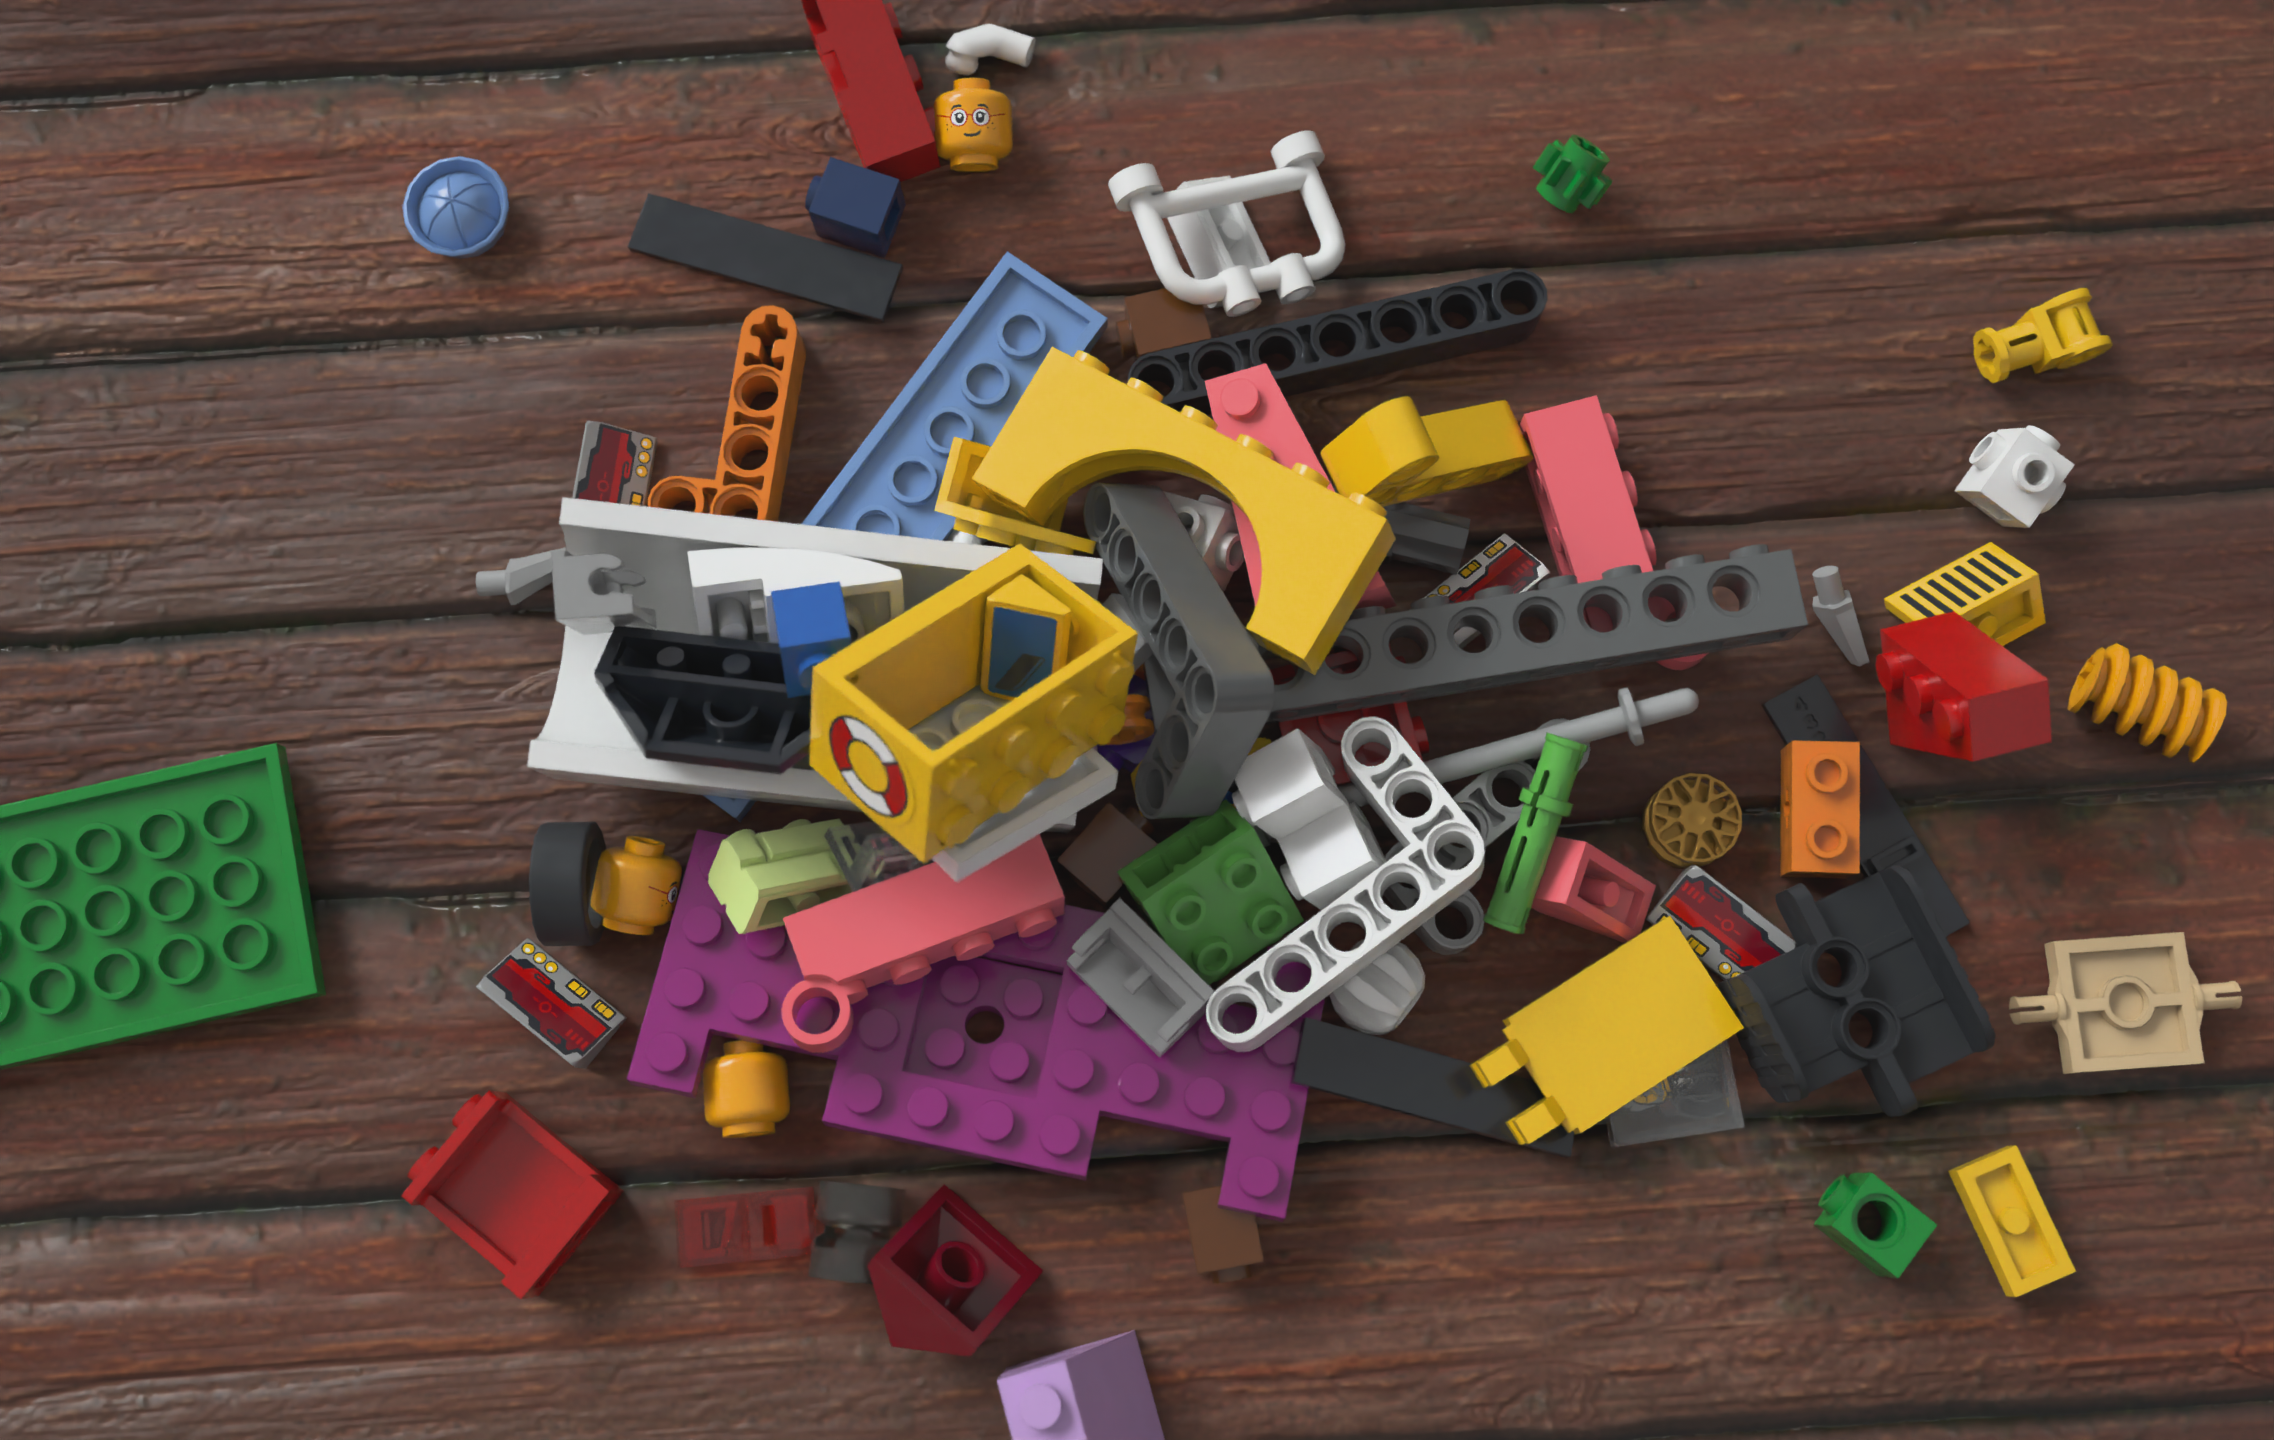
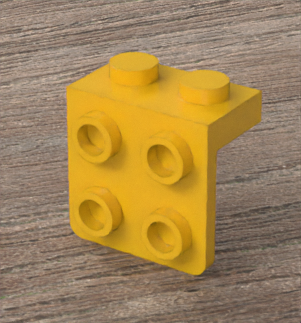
(991, 520)

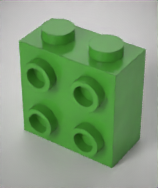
(1212, 893)

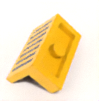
(1982, 587)

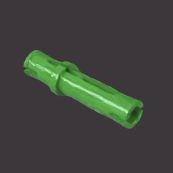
(1535, 832)

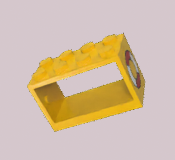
(930, 658)

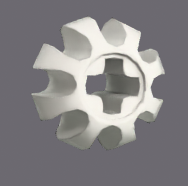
(1381, 992)

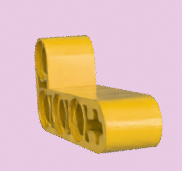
(1405, 457)

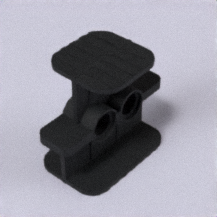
(1893, 973)

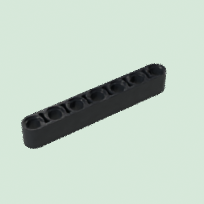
(1360, 329)

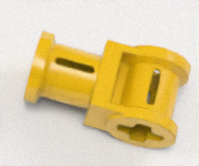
(2046, 337)

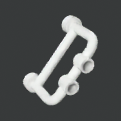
(1237, 287)

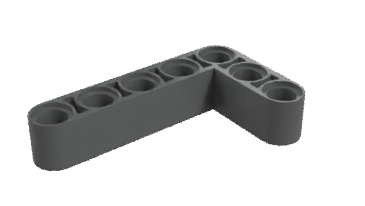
(1199, 643)

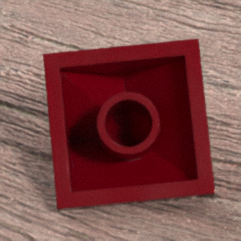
(948, 1278)

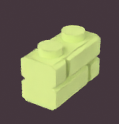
(776, 874)

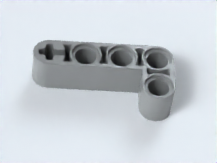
(1492, 822)

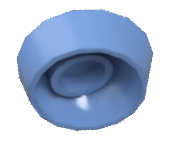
(456, 207)

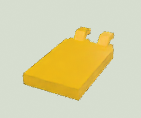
(1611, 1032)

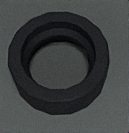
(563, 881)

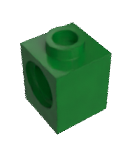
(1901, 1228)

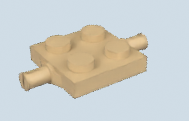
(2124, 1002)

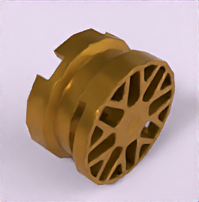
(1691, 821)

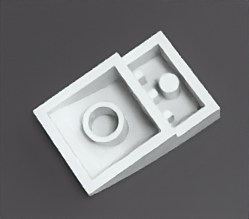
(736, 586)

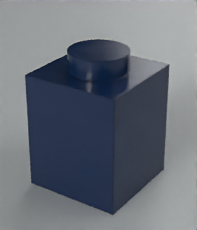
(855, 206)

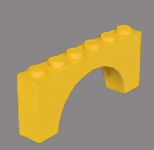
(1089, 426)

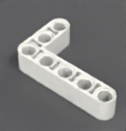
(1362, 903)

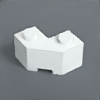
(1296, 801)

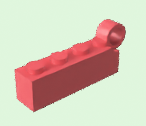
(1589, 503)
(912, 923)

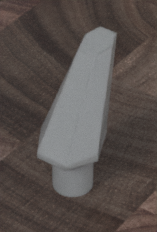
(519, 580)
(1837, 614)

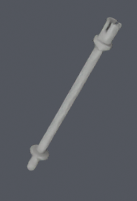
(1626, 718)

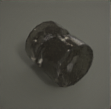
(855, 1228)

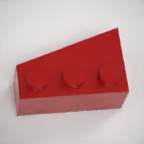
(874, 85)
(1959, 691)

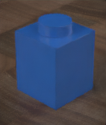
(809, 631)

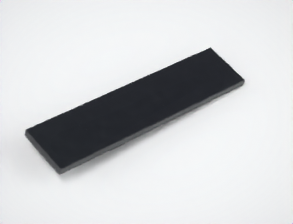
(766, 257)
(1885, 834)
(1416, 1084)

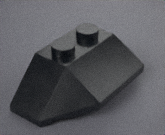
(705, 699)

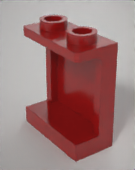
(512, 1191)

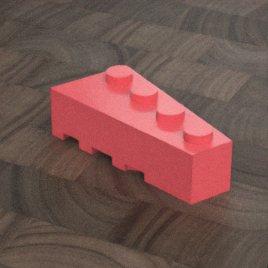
(1255, 406)

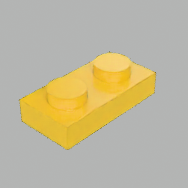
(2011, 1221)

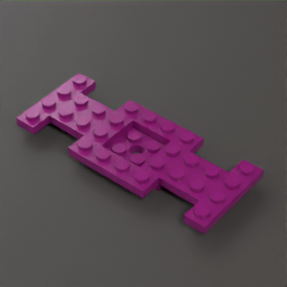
(1012, 1101)

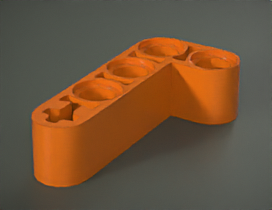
(750, 429)

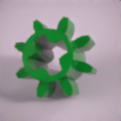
(1572, 174)

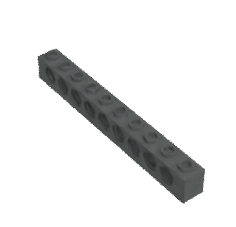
(1761, 580)

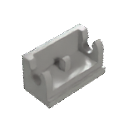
(595, 599)
(1140, 978)

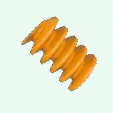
(2151, 699)

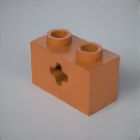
(1820, 809)

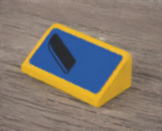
(1022, 638)

